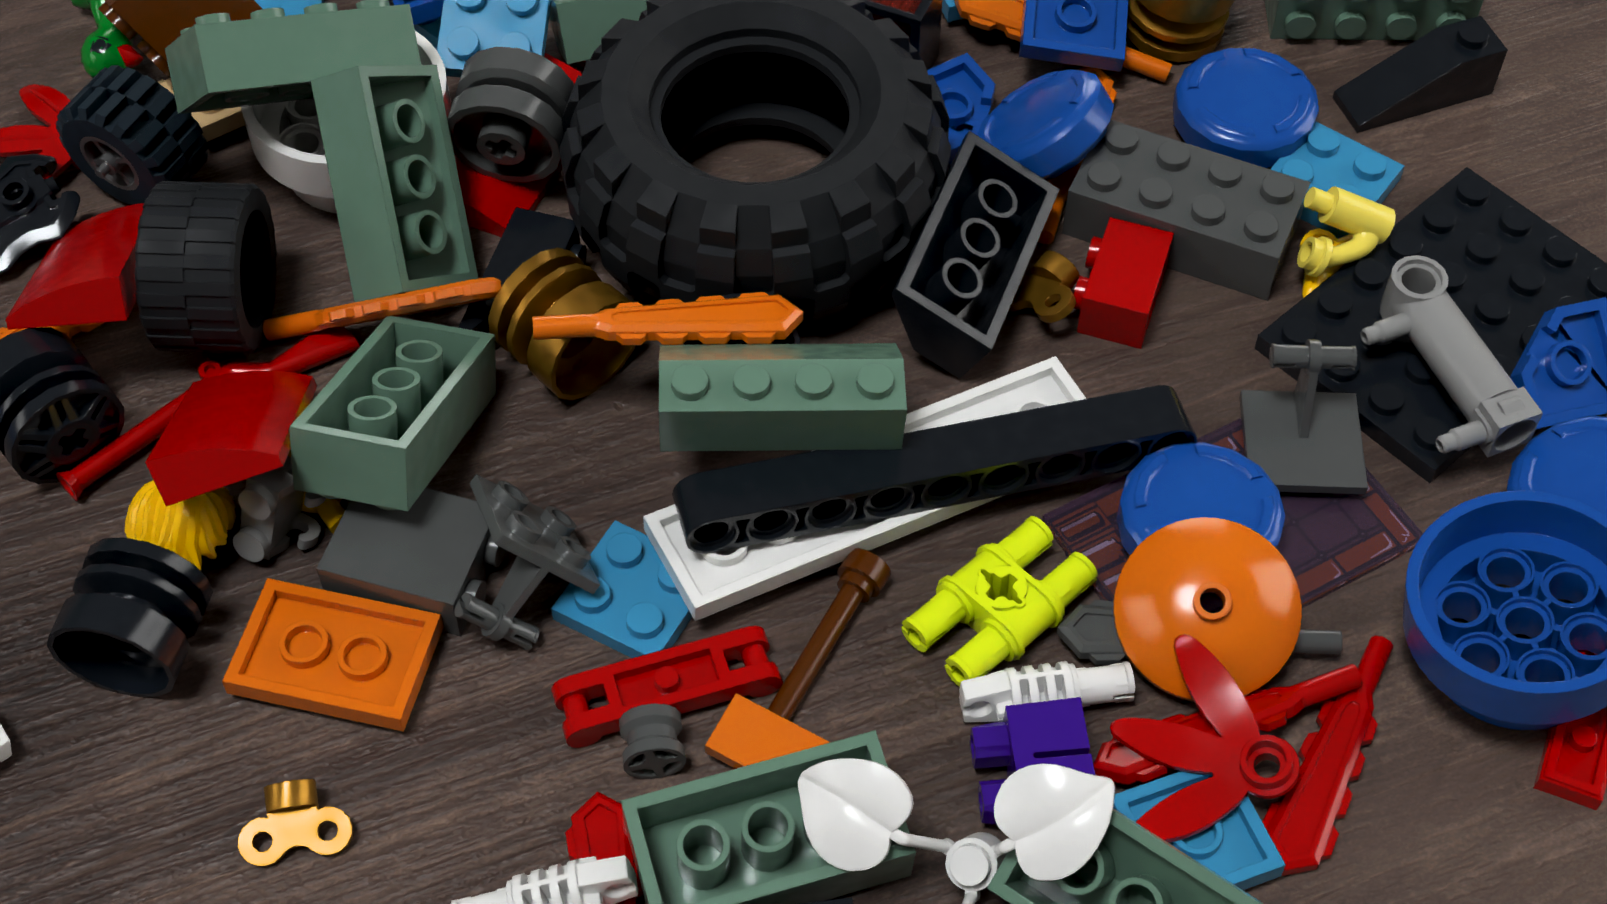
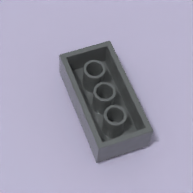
(1225, 213)

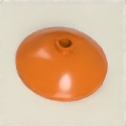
(1162, 593)

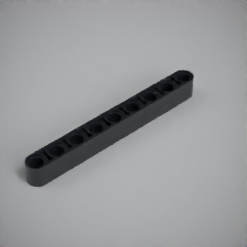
(931, 471)

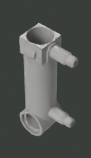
(1422, 309)

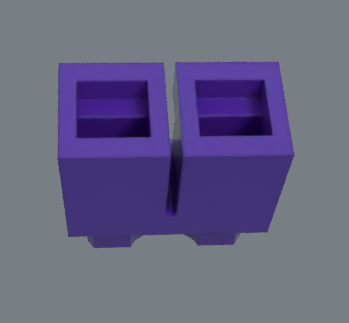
(1029, 736)

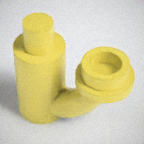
(1351, 213)

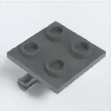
(1302, 435)
(542, 545)

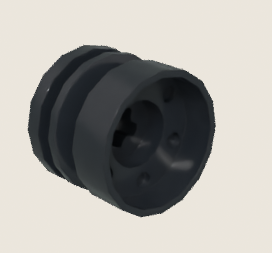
(52, 405)
(130, 617)

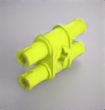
(999, 601)

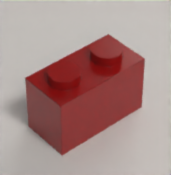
(1123, 282)

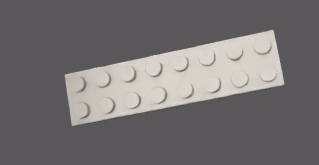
(735, 575)

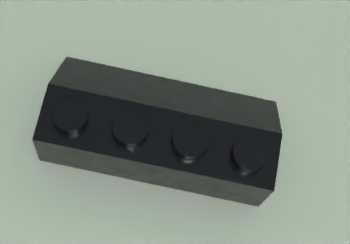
(971, 255)

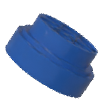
(1545, 552)

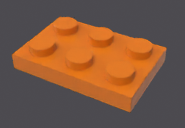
(334, 654)

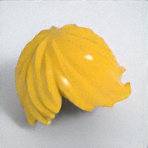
(186, 527)

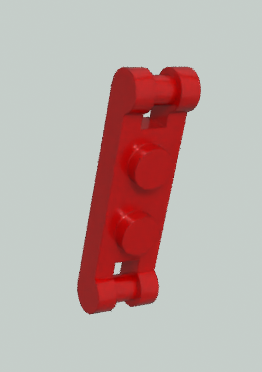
(679, 676)

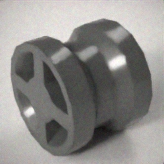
(652, 741)

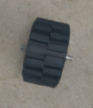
(130, 135)

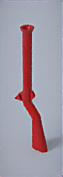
(307, 354)

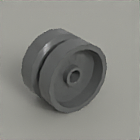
(509, 114)

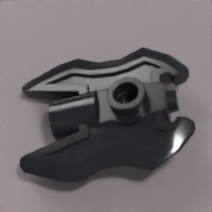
(30, 206)

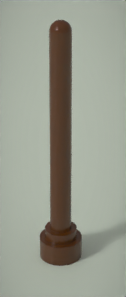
(861, 577)

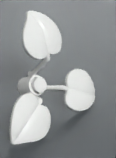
(1045, 809)

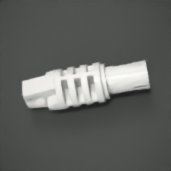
(986, 696)
(576, 883)

